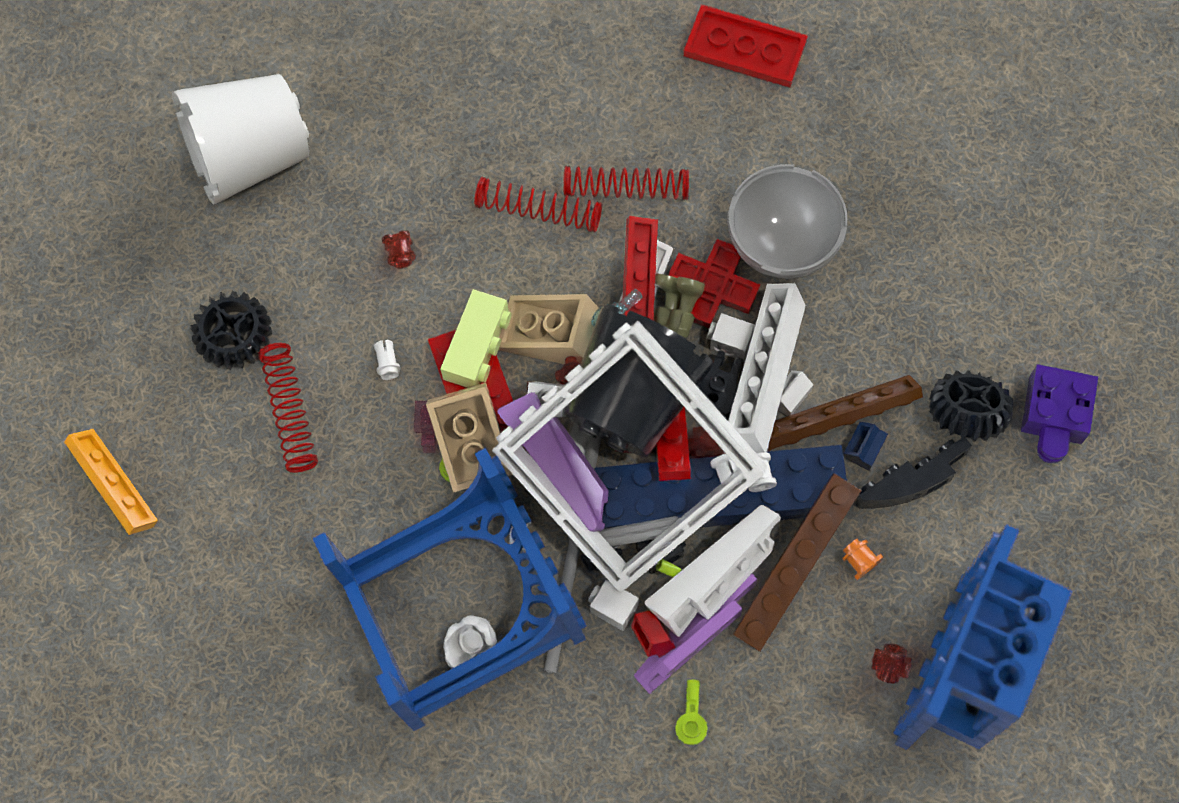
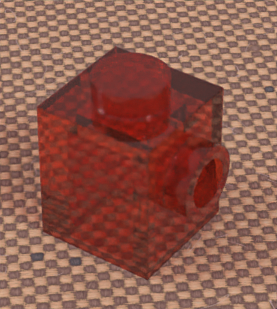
(703, 445)

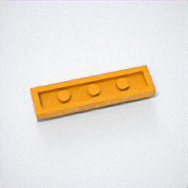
(111, 481)

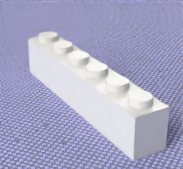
(767, 365)

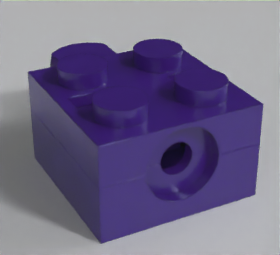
(1060, 411)

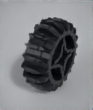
(250, 314)
(971, 405)

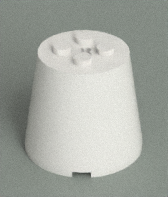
(241, 132)

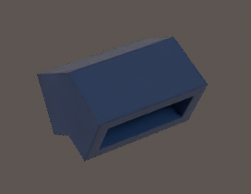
(865, 445)

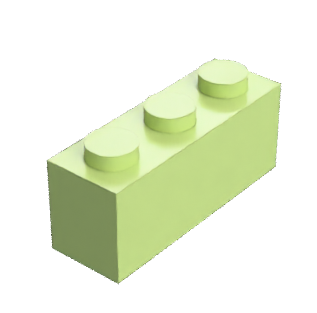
(476, 340)

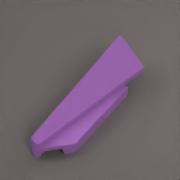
(562, 463)
(692, 640)

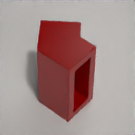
(652, 634)

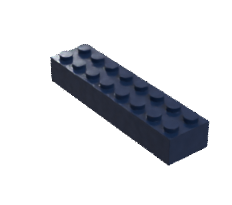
(640, 497)

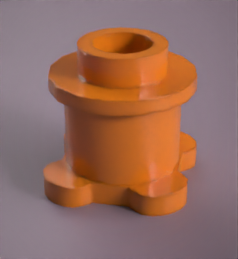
(861, 557)

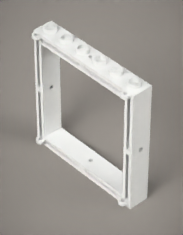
(593, 544)

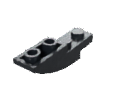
(907, 484)

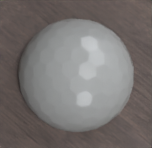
(787, 221)

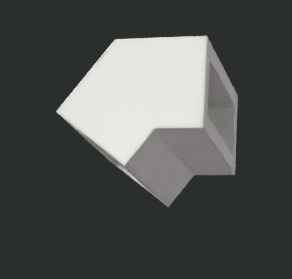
(795, 391)

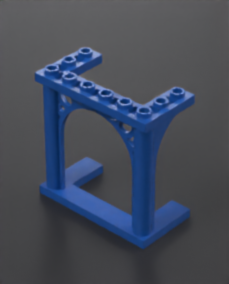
(486, 498)

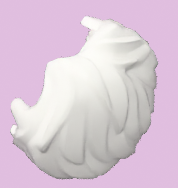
(468, 640)

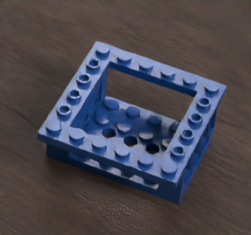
(986, 650)

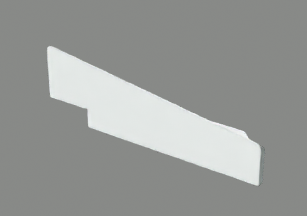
(715, 573)

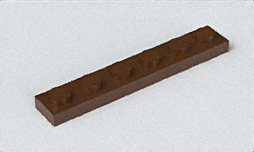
(844, 411)
(796, 562)

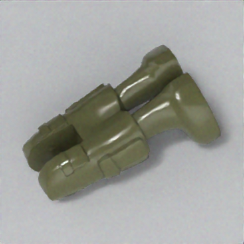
(681, 293)

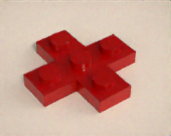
(719, 282)

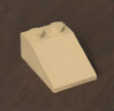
(549, 326)
(463, 426)

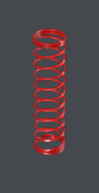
(567, 182)
(482, 188)
(300, 459)

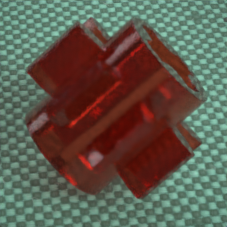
(891, 663)

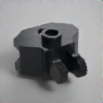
(720, 385)

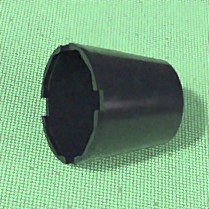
(629, 400)

